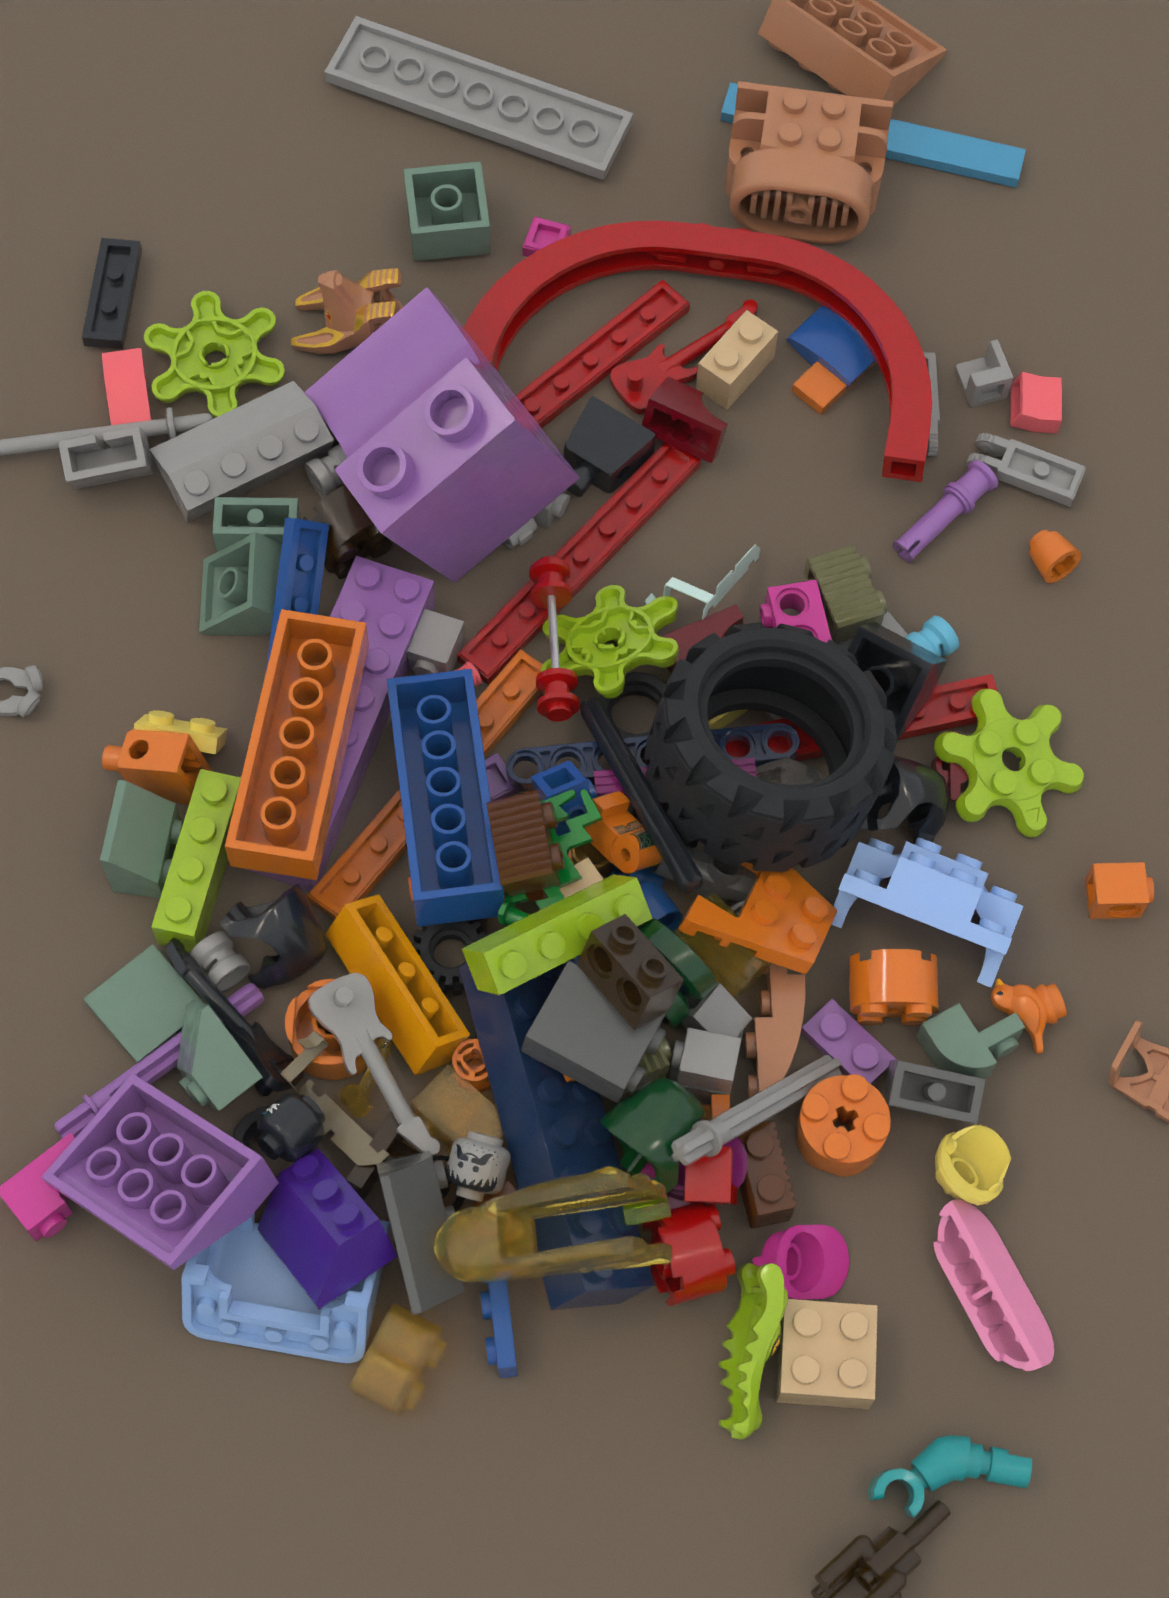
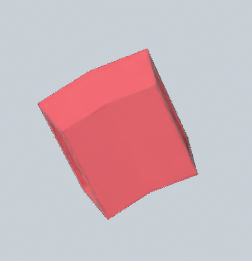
(1036, 403)

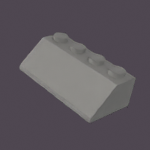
(242, 449)

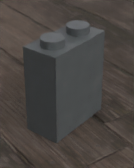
(589, 1038)

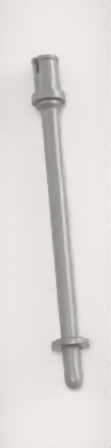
(170, 425)

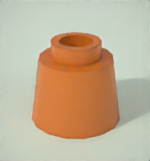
(1053, 555)

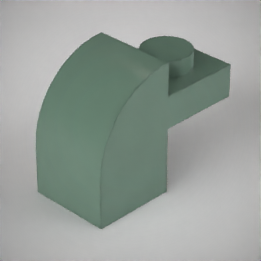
(959, 1048)

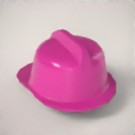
(810, 1258)

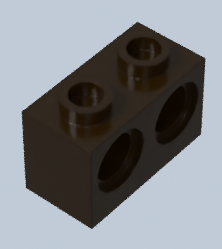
(630, 971)

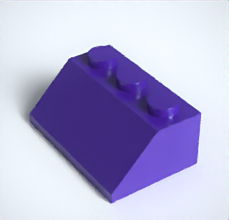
(323, 1229)

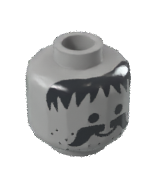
(477, 1165)

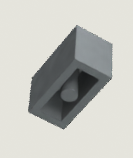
(933, 1091)

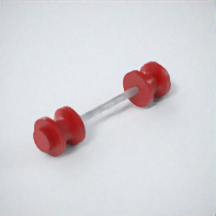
(556, 682)

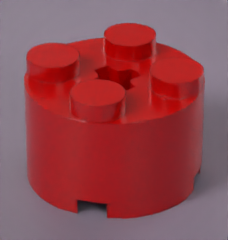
(698, 1259)

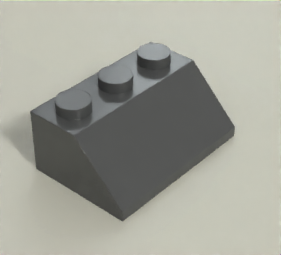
(415, 1215)

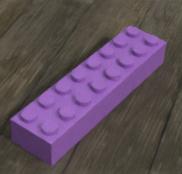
(392, 608)

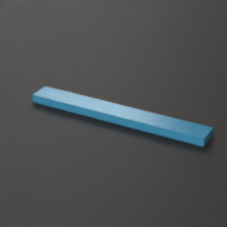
(938, 149)

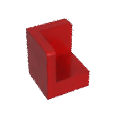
(711, 1179)

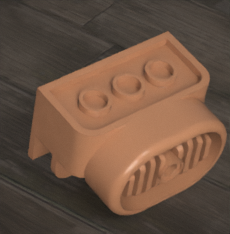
(805, 162)

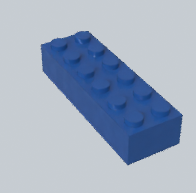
(444, 797)

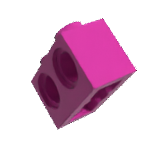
(803, 598)

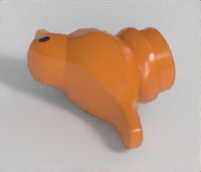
(1033, 1006)

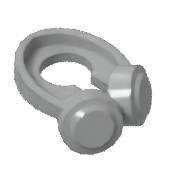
(26, 679)

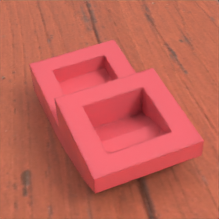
(126, 386)

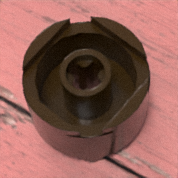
(349, 532)

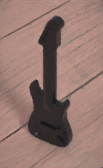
(253, 1040)

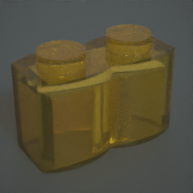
(398, 1360)

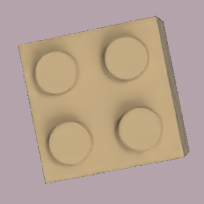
(827, 1354)

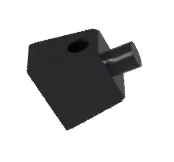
(606, 448)

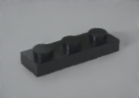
(112, 293)

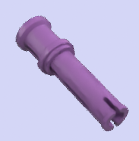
(957, 499)

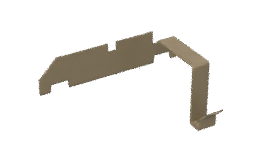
(348, 1133)

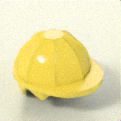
(972, 1164)

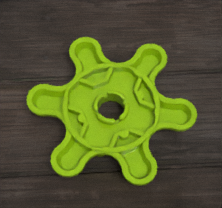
(208, 333)
(628, 626)
(988, 777)

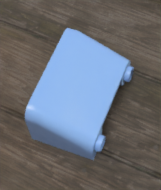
(250, 1299)

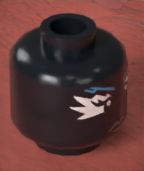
(290, 1127)

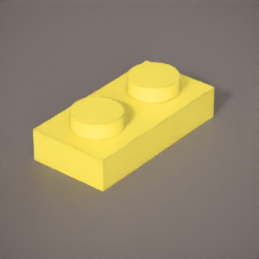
(202, 731)

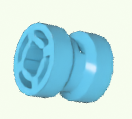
(936, 637)

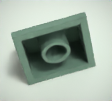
(240, 588)
(139, 841)
(211, 1059)

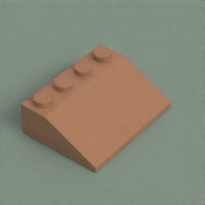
(852, 45)

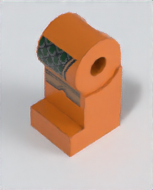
(621, 835)

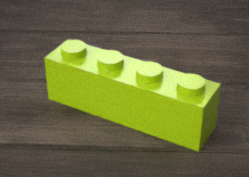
(197, 862)
(552, 934)

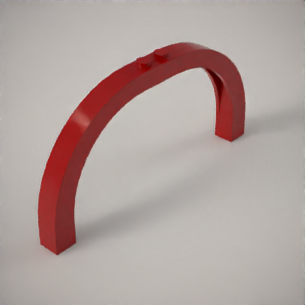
(733, 255)

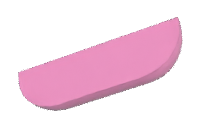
(991, 1288)

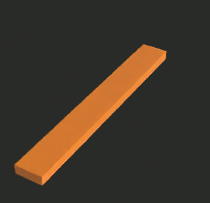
(385, 837)

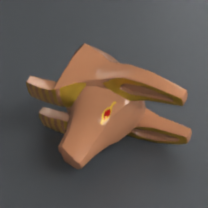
(349, 308)

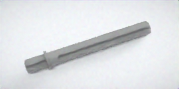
(709, 1136)

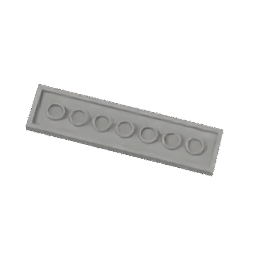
(479, 97)

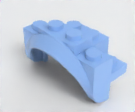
(935, 893)

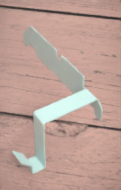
(722, 588)

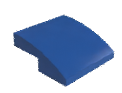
(833, 344)

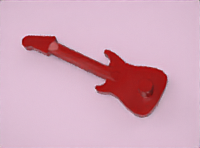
(640, 378)

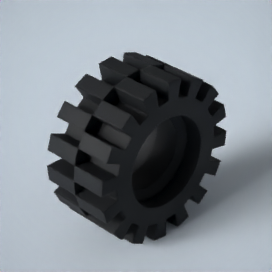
(432, 935)

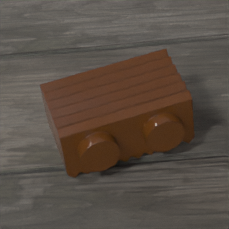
(525, 843)
(766, 1183)

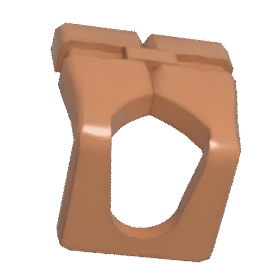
(1149, 1089)

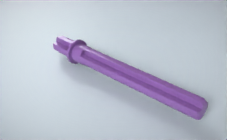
(148, 1069)

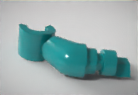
(950, 1460)

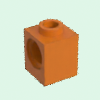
(1118, 890)

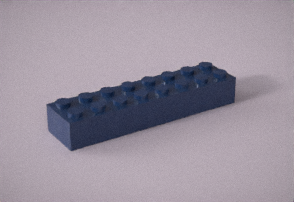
(551, 1134)

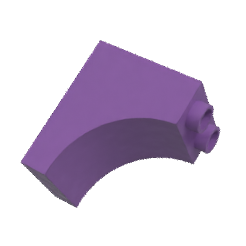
(437, 440)

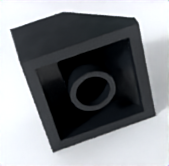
(900, 668)

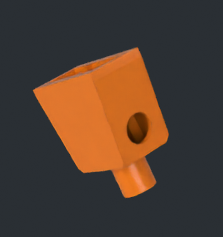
(158, 763)

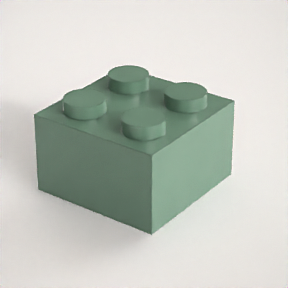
(447, 211)

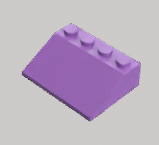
(161, 1174)

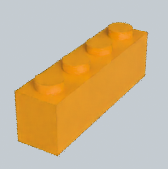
(403, 988)

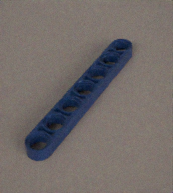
(589, 752)

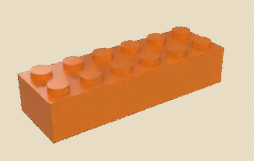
(297, 745)

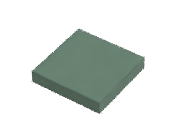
(142, 1003)

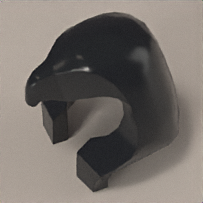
(914, 793)
(286, 926)

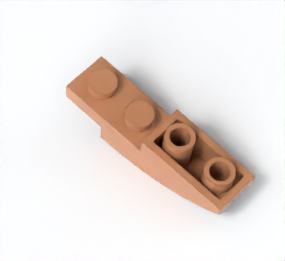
(775, 1037)

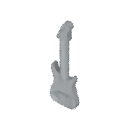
(349, 1013)

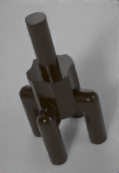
(881, 1563)

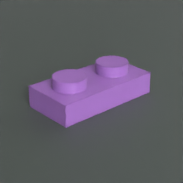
(844, 1038)

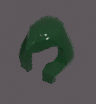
(650, 1123)

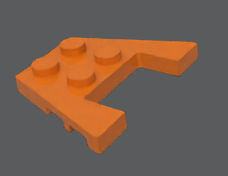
(779, 920)

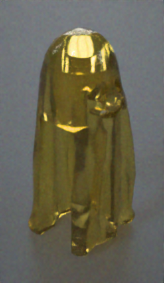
(501, 1239)

